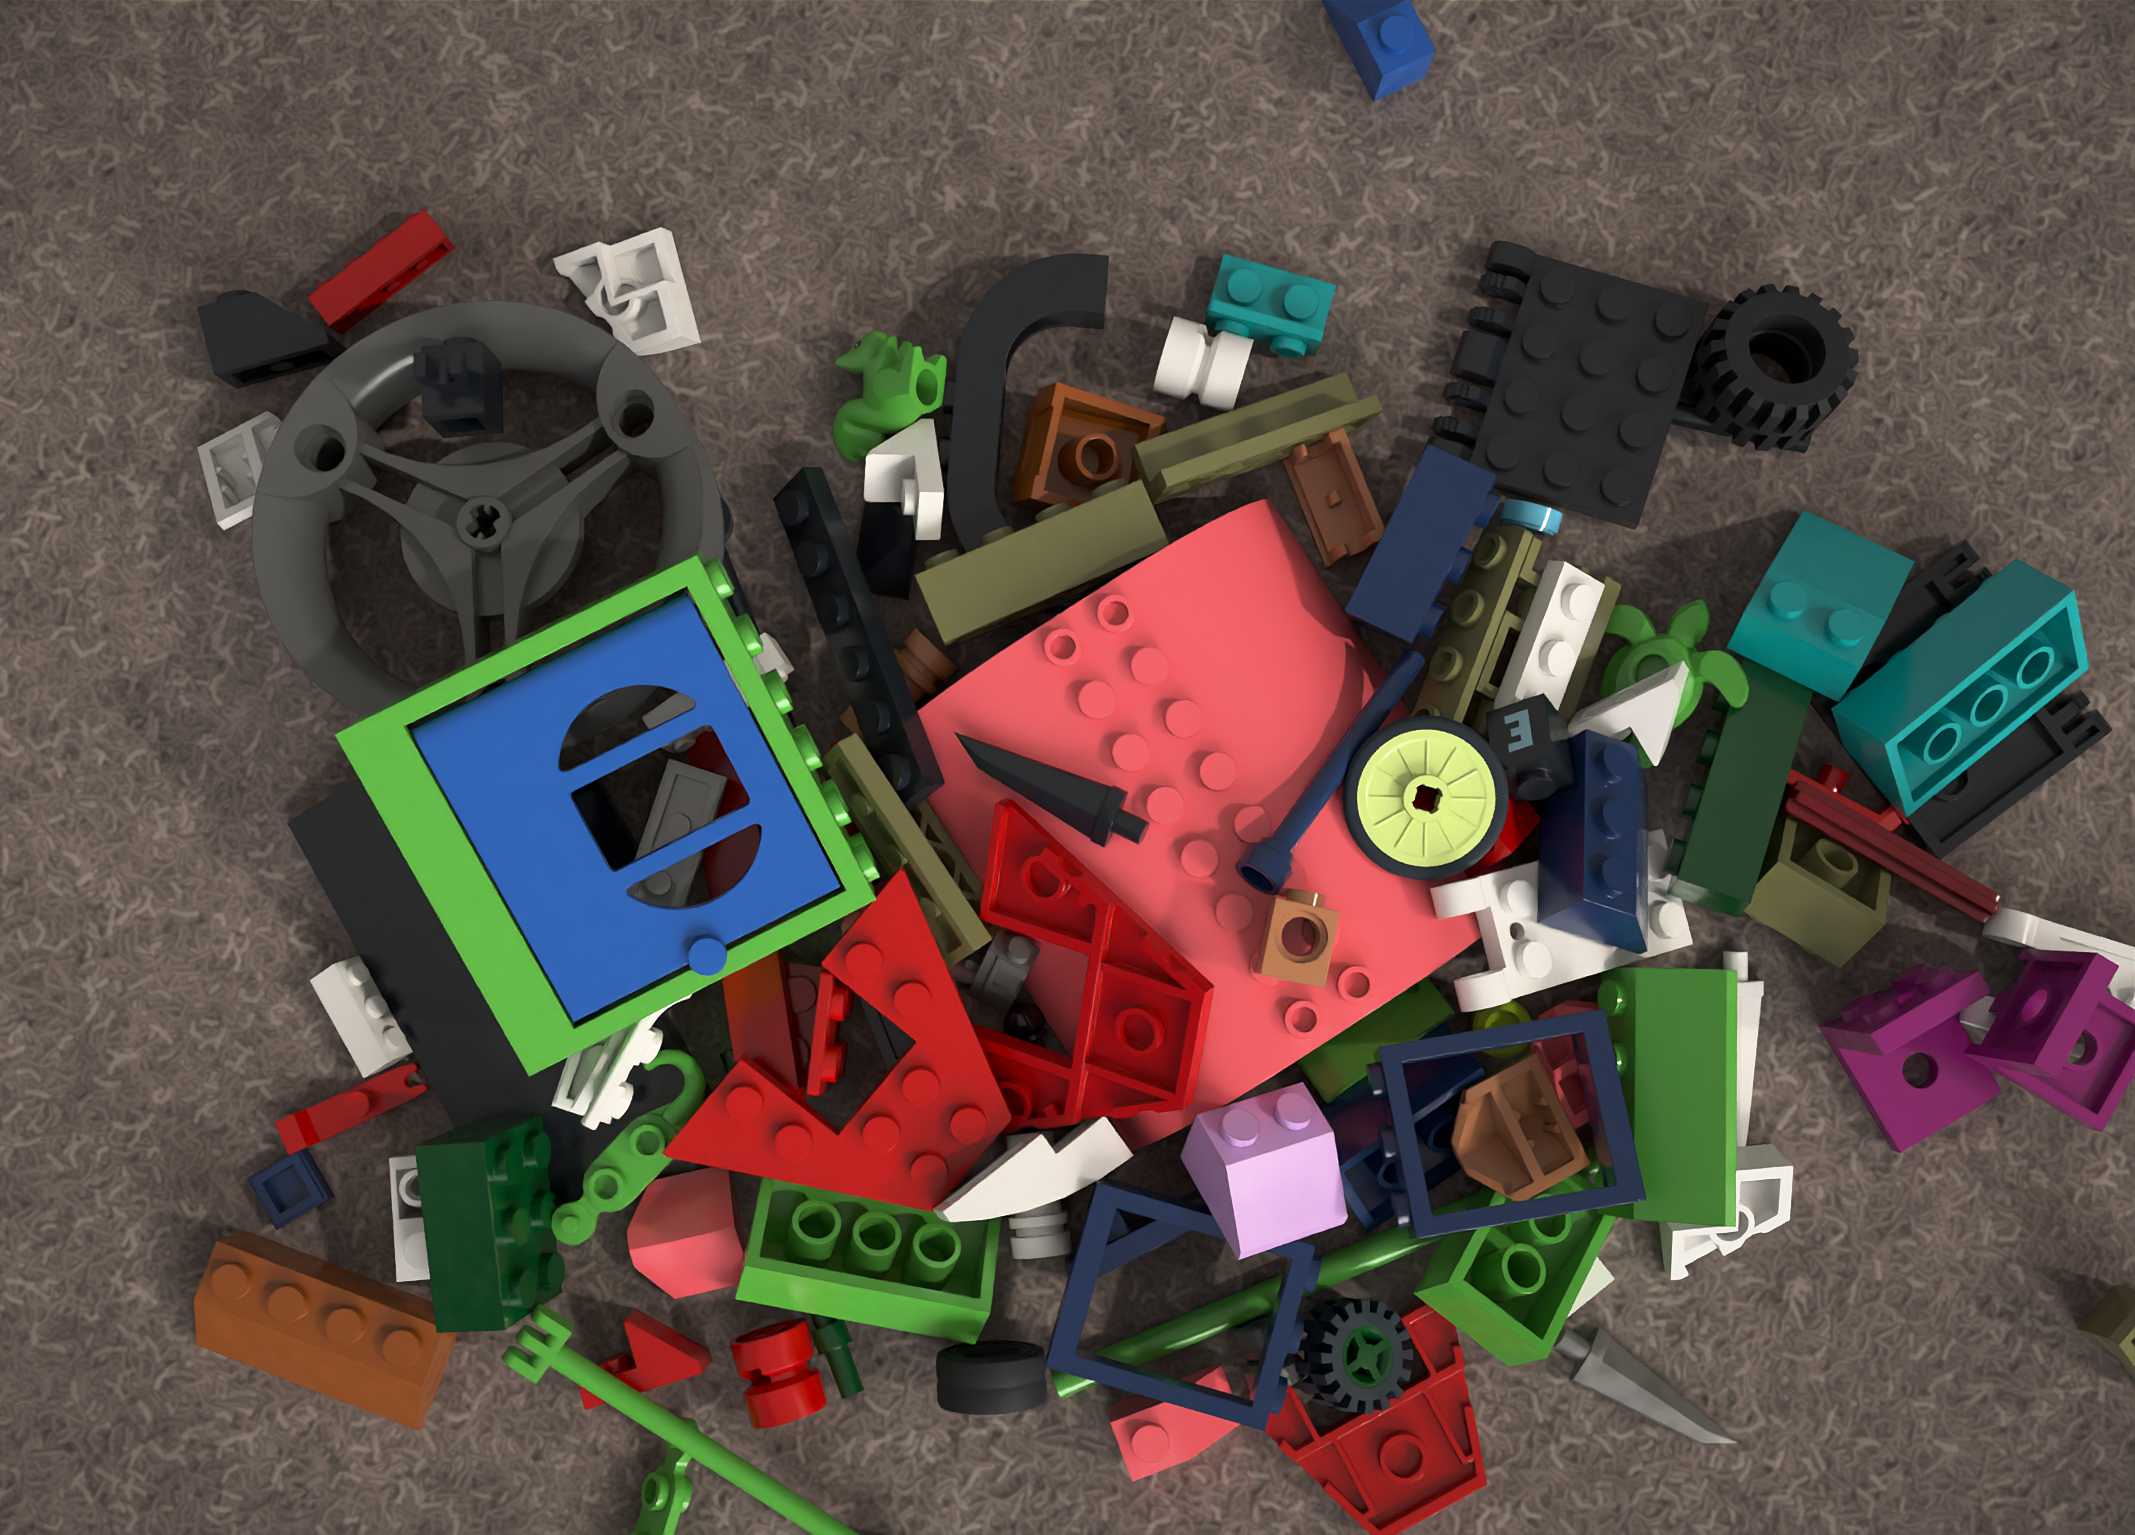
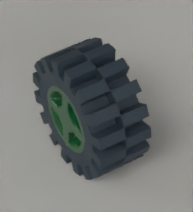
(1373, 1365)

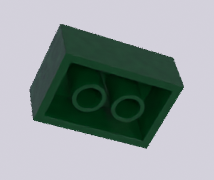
(489, 1223)

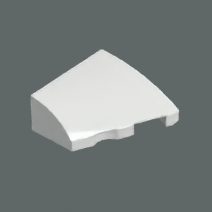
(636, 290)
(1761, 1205)

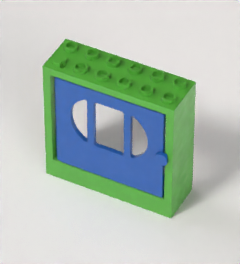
(502, 774)

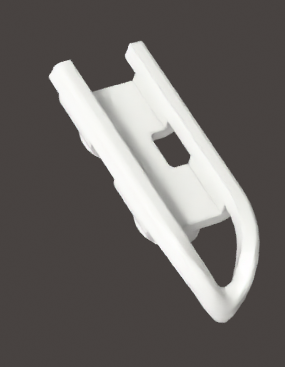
(605, 1087)

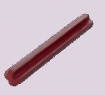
(1890, 852)

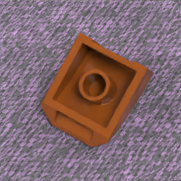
(1077, 445)

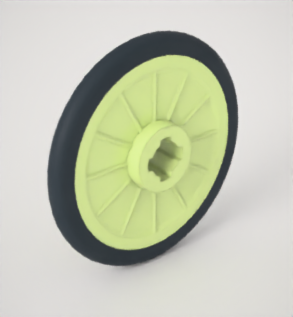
(1466, 810)

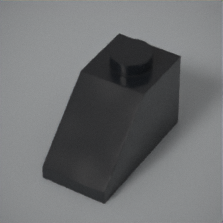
(260, 340)

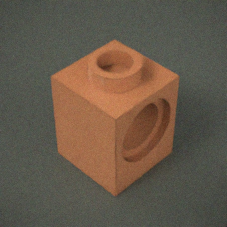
(1312, 966)

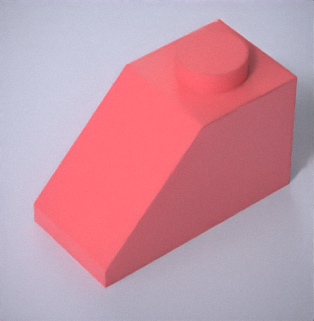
(1161, 1434)

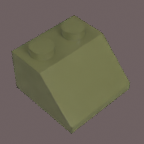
(1819, 892)

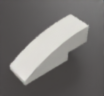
(1037, 1173)

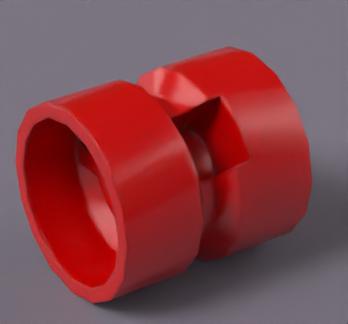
(778, 1373)

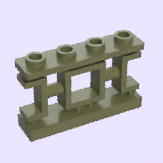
(1481, 624)

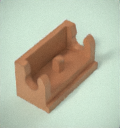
(1334, 498)

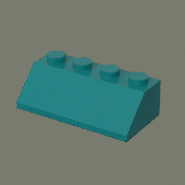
(1964, 685)

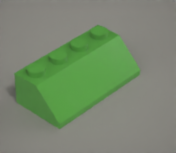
(1679, 1086)
(869, 1261)

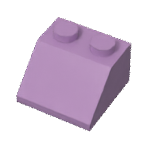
(1267, 1169)

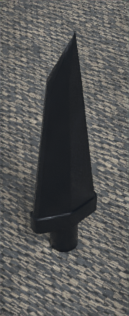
(1076, 800)

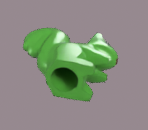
(895, 392)

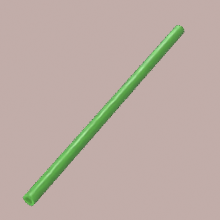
(1262, 1296)

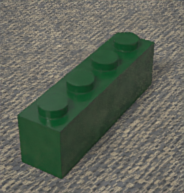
(1738, 793)

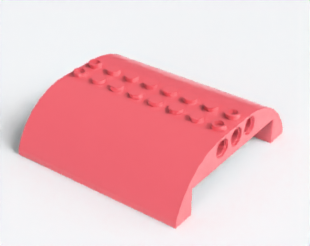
(1213, 701)

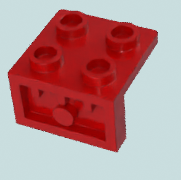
(818, 1007)

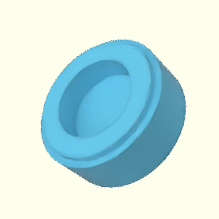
(1531, 516)

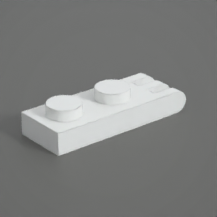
(1551, 635)

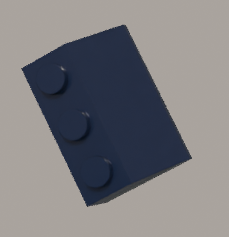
(1423, 547)
(1597, 847)
(1434, 1097)

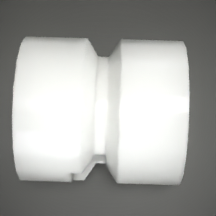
(1202, 364)

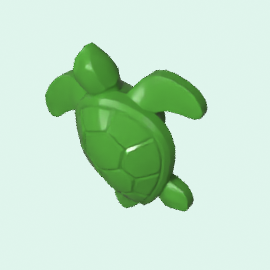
(1653, 651)

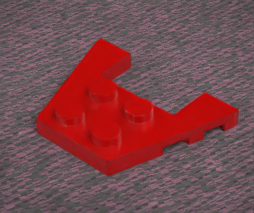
(1401, 1460)

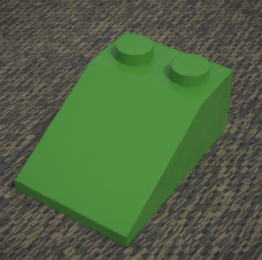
(1515, 1279)

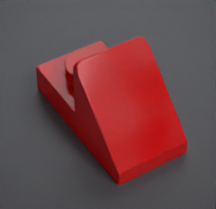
(658, 1354)

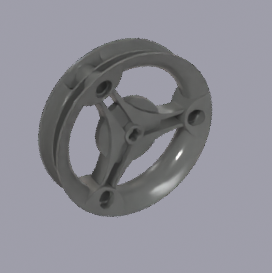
(467, 493)

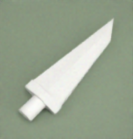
(1748, 1013)

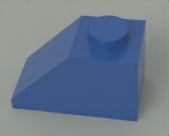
(1383, 42)

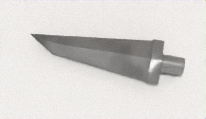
(1621, 1377)

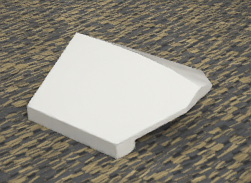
(234, 466)

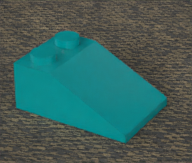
(1821, 605)

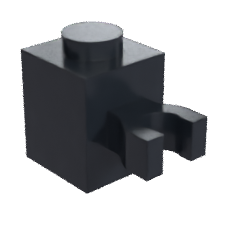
(460, 387)

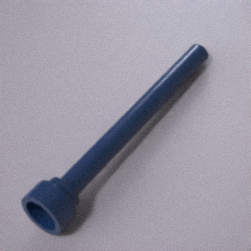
(1268, 862)

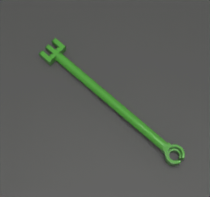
(552, 1352)

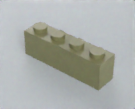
(1042, 563)

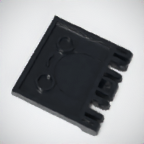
(1576, 389)
(2014, 764)

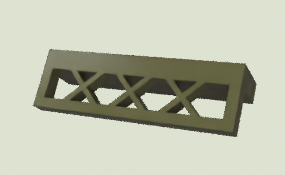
(1250, 437)
(902, 842)

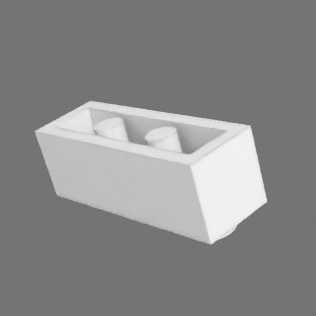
(361, 1016)

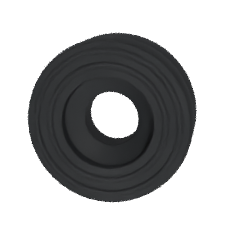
(991, 1377)

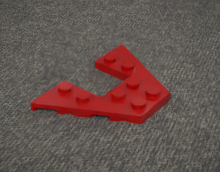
(1140, 999)
(919, 1121)

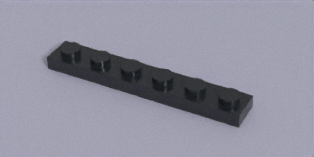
(857, 637)

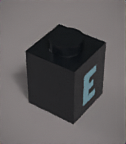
(1532, 748)

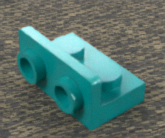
(1270, 306)

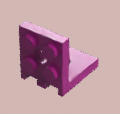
(1910, 1018)
(2040, 1023)

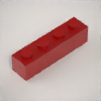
(381, 271)

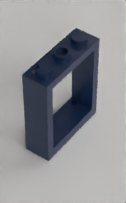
(1604, 1106)
(1282, 1335)

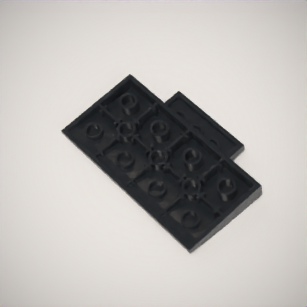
(435, 993)

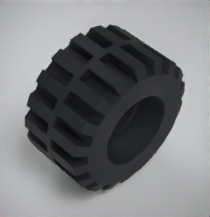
(1795, 335)

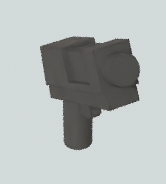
(1000, 973)

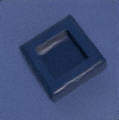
(290, 1188)

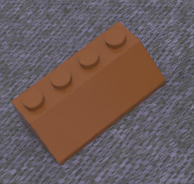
(321, 1327)

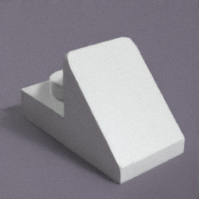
(910, 473)
(1644, 706)

